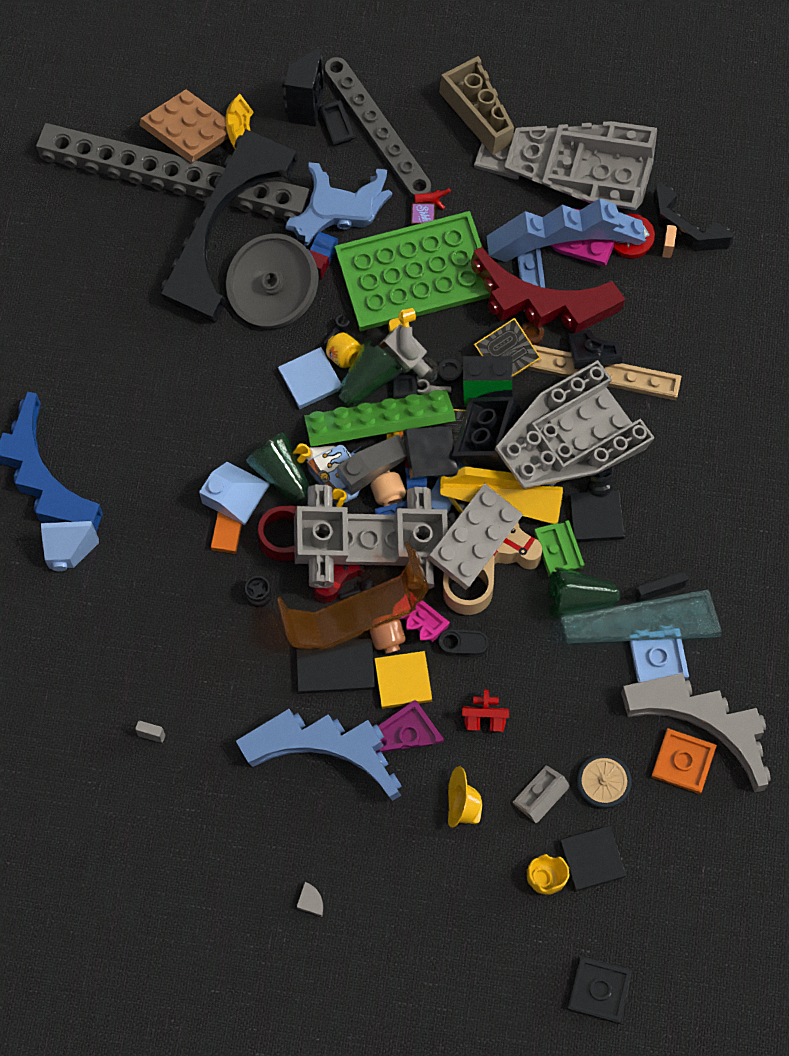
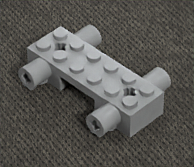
(364, 537)

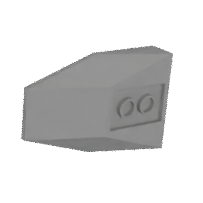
(572, 432)

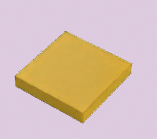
(403, 679)

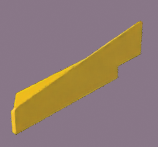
(534, 502)

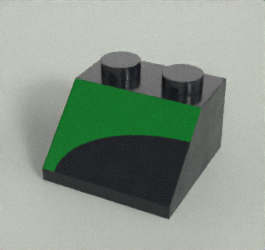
(487, 377)

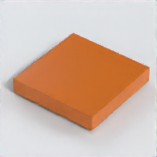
(683, 761)

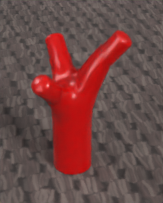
(431, 197)

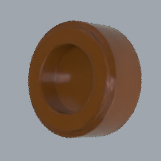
(533, 333)

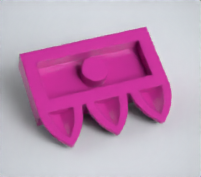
(426, 621)

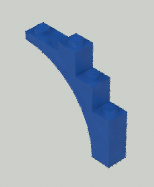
(33, 478)

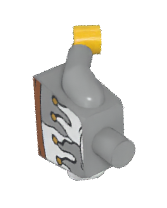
(403, 346)

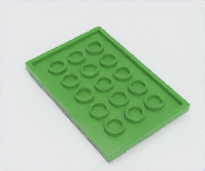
(412, 268)

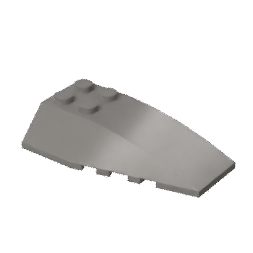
(587, 160)

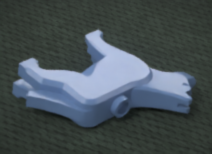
(338, 207)

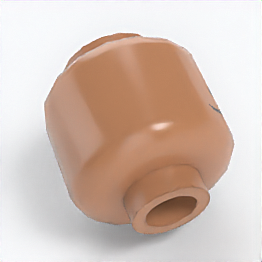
(388, 636)

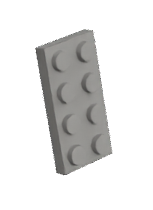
(475, 536)

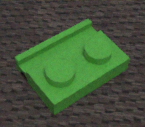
(559, 547)

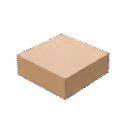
(669, 241)

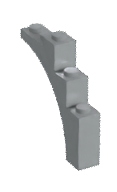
(708, 711)

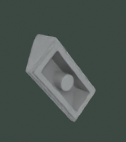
(541, 793)

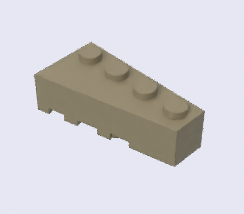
(477, 104)

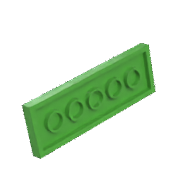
(379, 418)

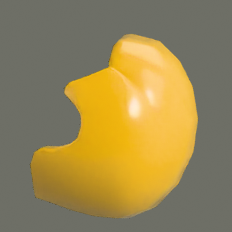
(547, 874)

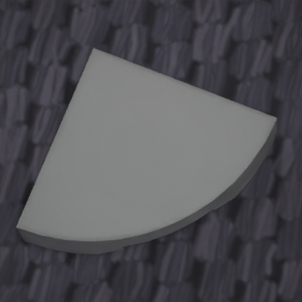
(310, 900)

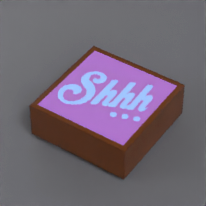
(422, 213)

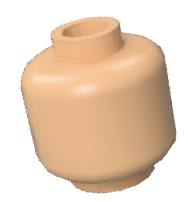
(388, 489)

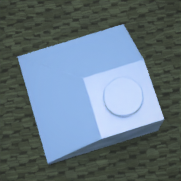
(233, 492)
(67, 543)

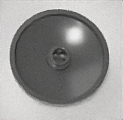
(272, 281)

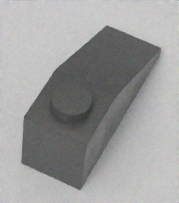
(370, 463)

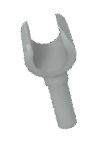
(424, 383)

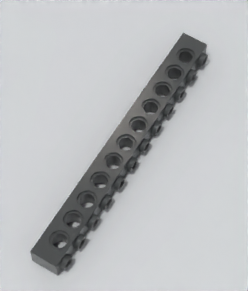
(164, 164)

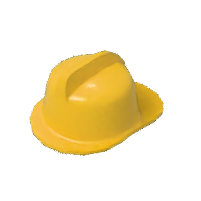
(464, 801)

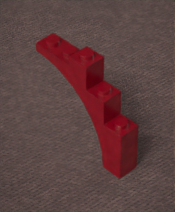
(542, 305)

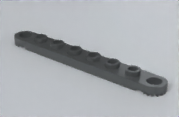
(377, 127)

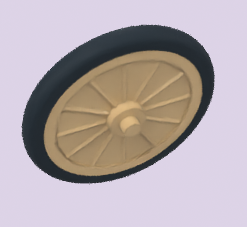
(604, 781)

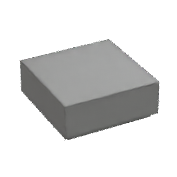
(150, 731)

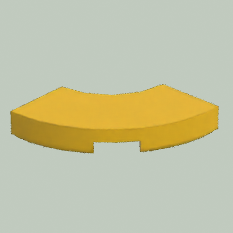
(237, 118)

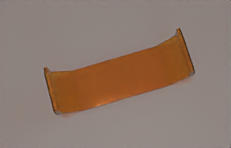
(359, 612)

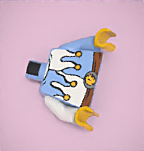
(323, 465)

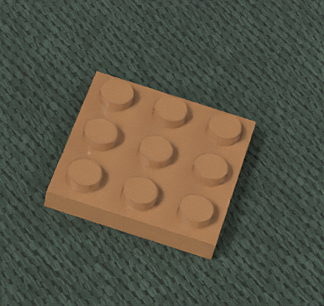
(186, 125)

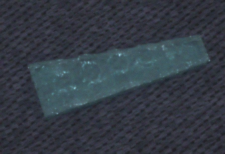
(658, 619)

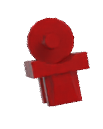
(497, 715)

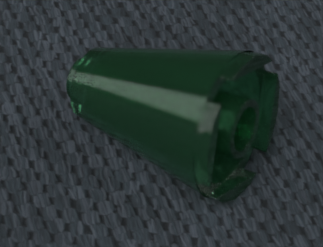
(367, 374)
(280, 467)
(579, 593)

